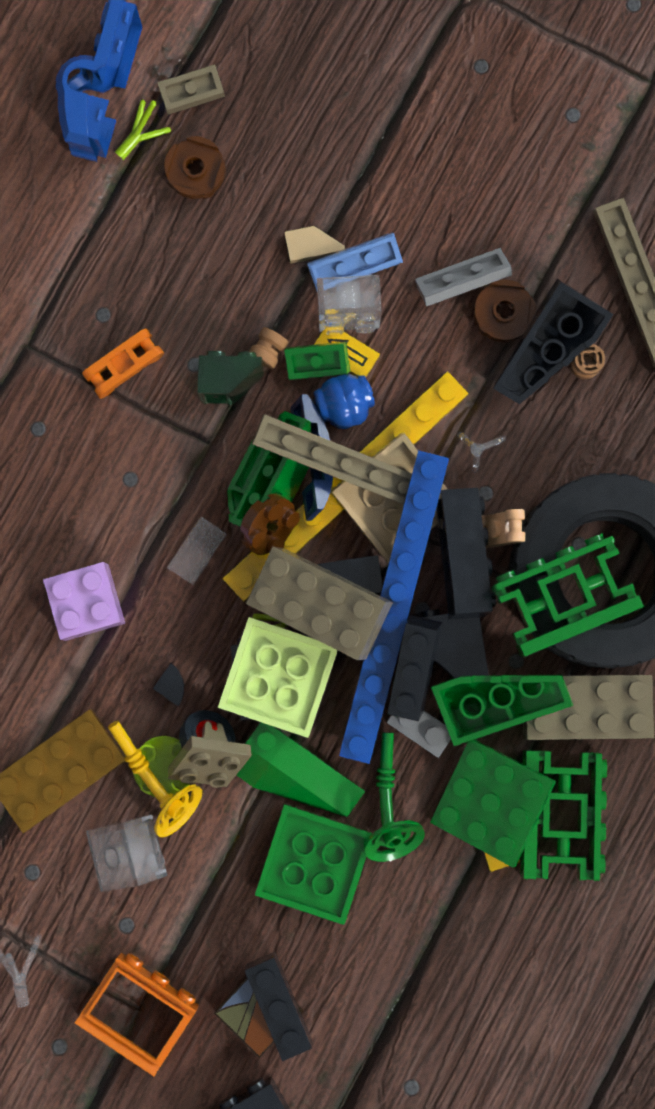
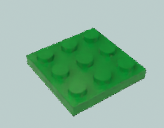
(492, 802)
(313, 864)

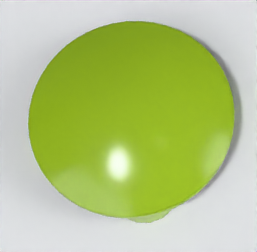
(160, 753)

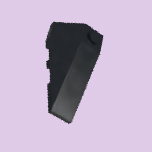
(556, 335)

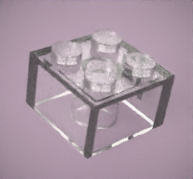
(349, 304)

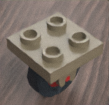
(208, 751)

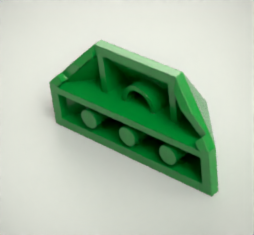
(264, 474)

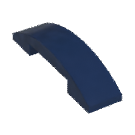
(318, 491)

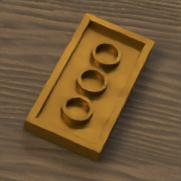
(58, 770)

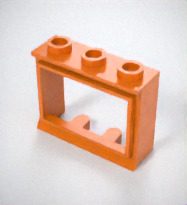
(156, 985)

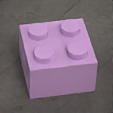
(84, 601)

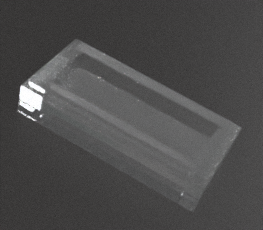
(197, 550)

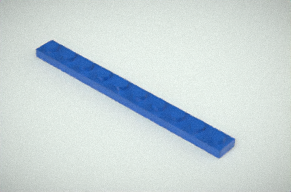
(399, 588)

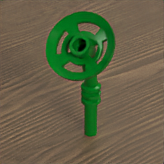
(390, 833)

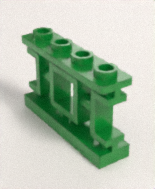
(576, 618)
(587, 816)

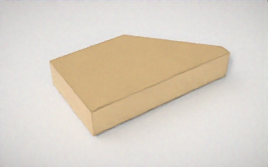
(310, 244)

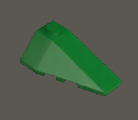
(495, 702)
(294, 772)

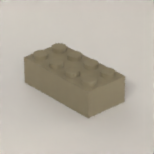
(319, 603)
(601, 710)

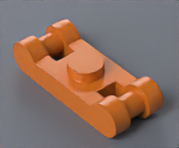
(122, 363)

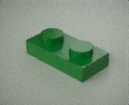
(317, 360)

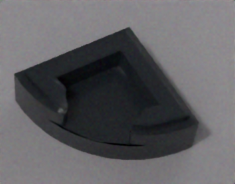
(171, 685)

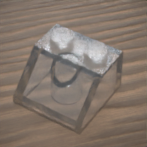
(126, 853)

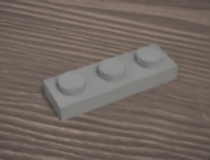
(463, 277)

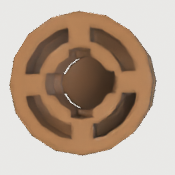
(269, 347)
(584, 367)

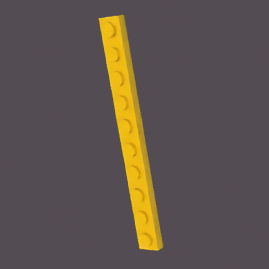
(414, 422)

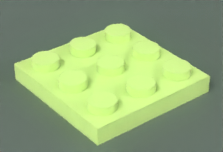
(278, 677)

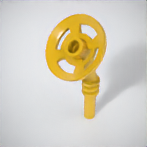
(170, 804)

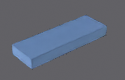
(358, 260)

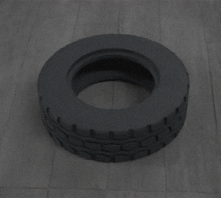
(547, 527)

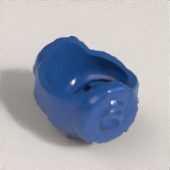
(344, 400)

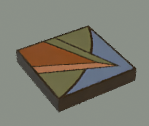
(245, 1019)

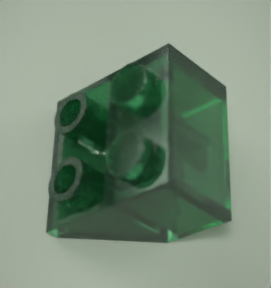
(227, 378)

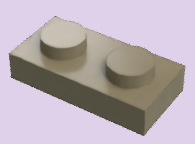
(191, 89)

